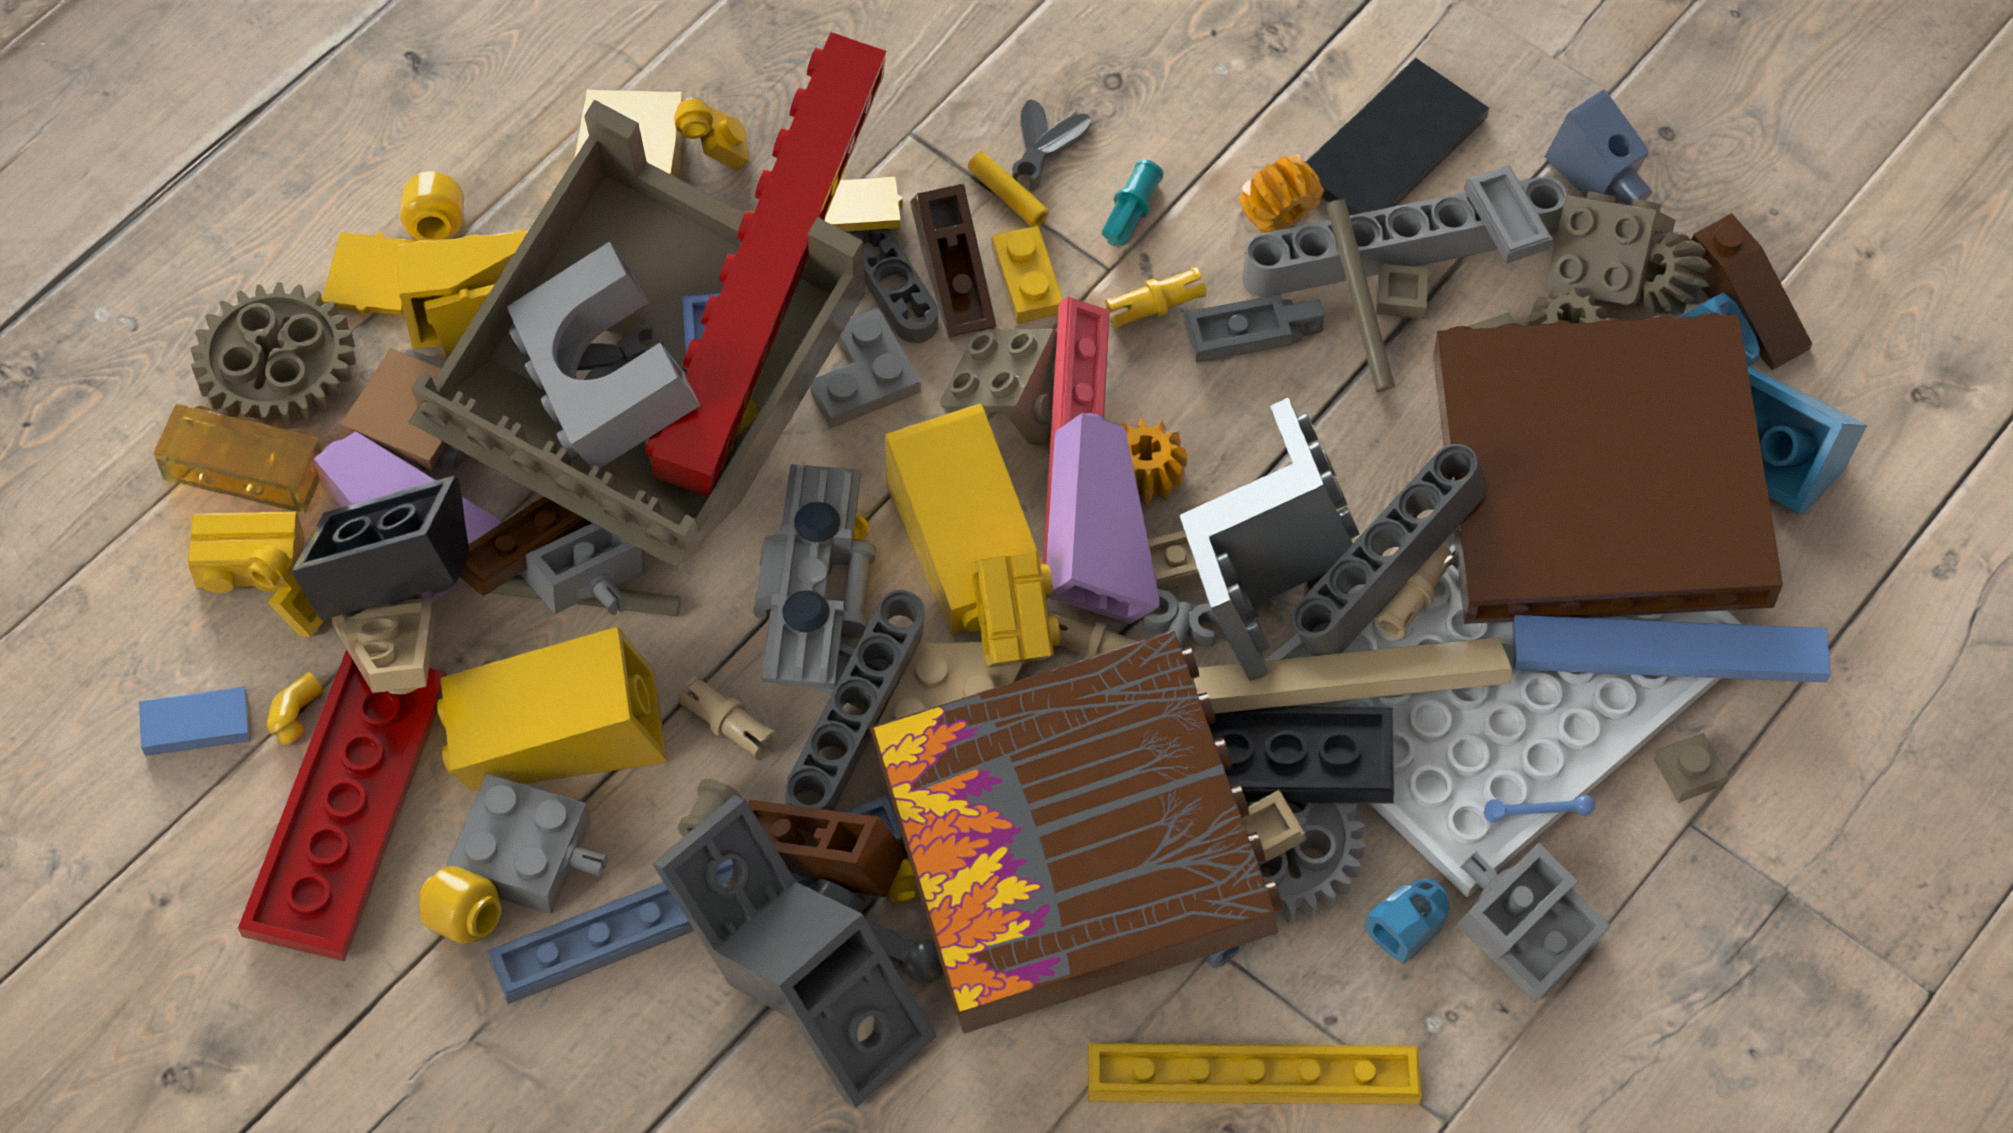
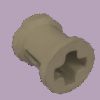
(711, 796)

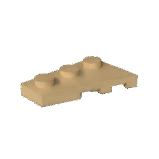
(391, 643)

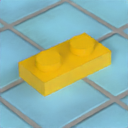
(1027, 274)

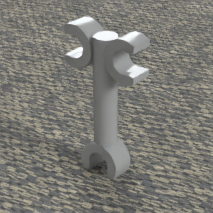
(1182, 619)

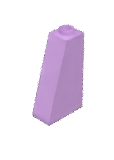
(362, 470)
(1097, 524)

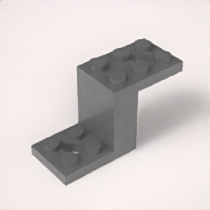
(1269, 536)
(795, 950)

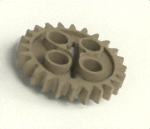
(235, 344)

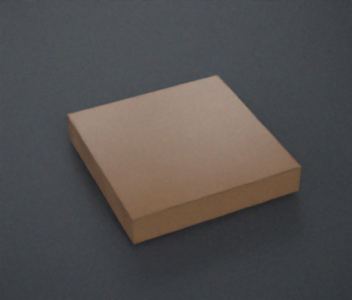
(387, 406)

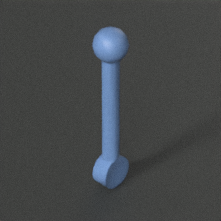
(1496, 809)

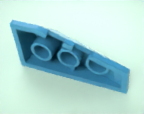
(1800, 441)

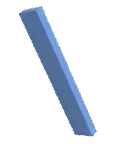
(1671, 648)

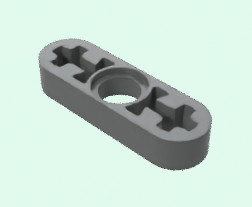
(894, 301)

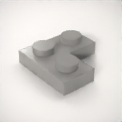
(876, 372)

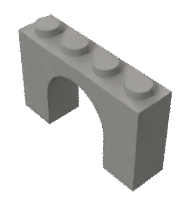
(557, 325)

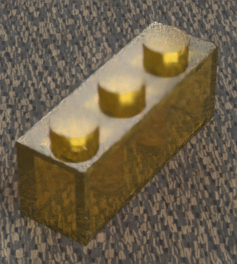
(239, 457)

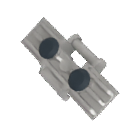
(794, 576)

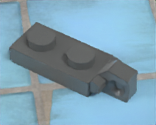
(1250, 326)

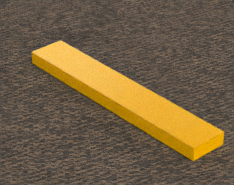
(1254, 1073)

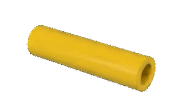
(1008, 189)

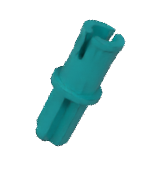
(1132, 202)

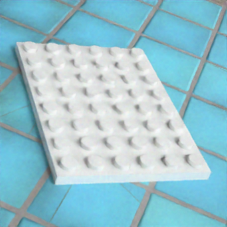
(1509, 742)

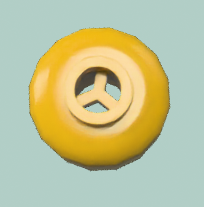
(432, 206)
(459, 905)

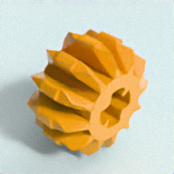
(1281, 194)
(1156, 459)

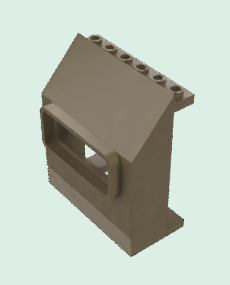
(676, 249)

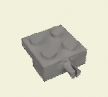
(582, 568)
(525, 842)
(1530, 919)

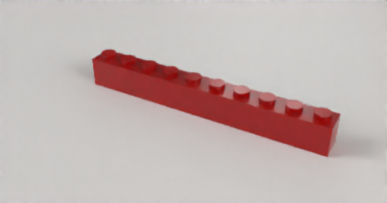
(769, 261)

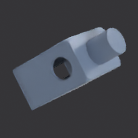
(1600, 150)

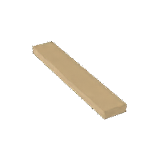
(1357, 675)

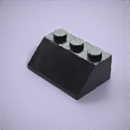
(385, 549)

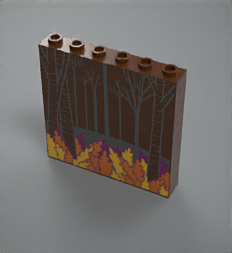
(1075, 831)

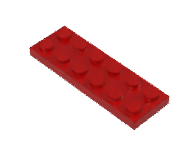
(340, 815)

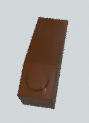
(953, 259)
(1749, 279)
(833, 846)

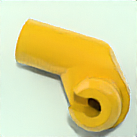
(286, 708)

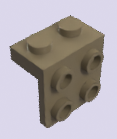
(1605, 247)
(1009, 375)

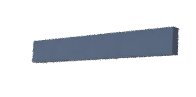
(616, 929)

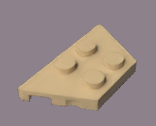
(945, 674)

